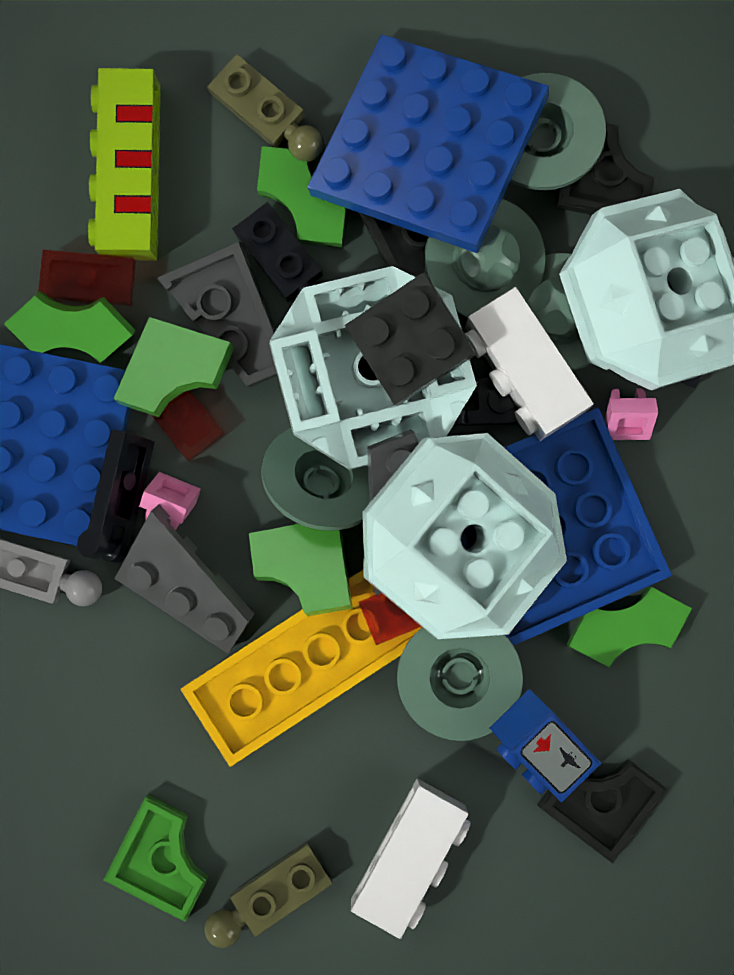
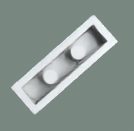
(526, 365)
(410, 859)

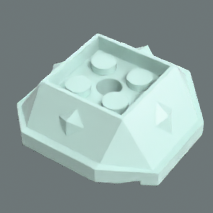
(623, 296)
(321, 381)
(417, 529)

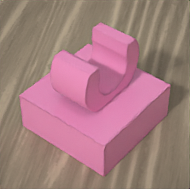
(631, 417)
(173, 495)

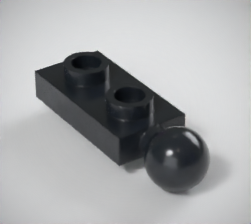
(277, 251)

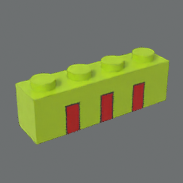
(125, 163)

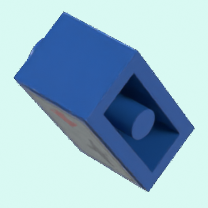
(544, 746)

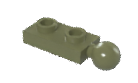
(265, 109)
(269, 897)

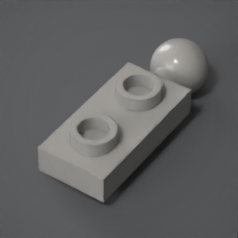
(45, 575)

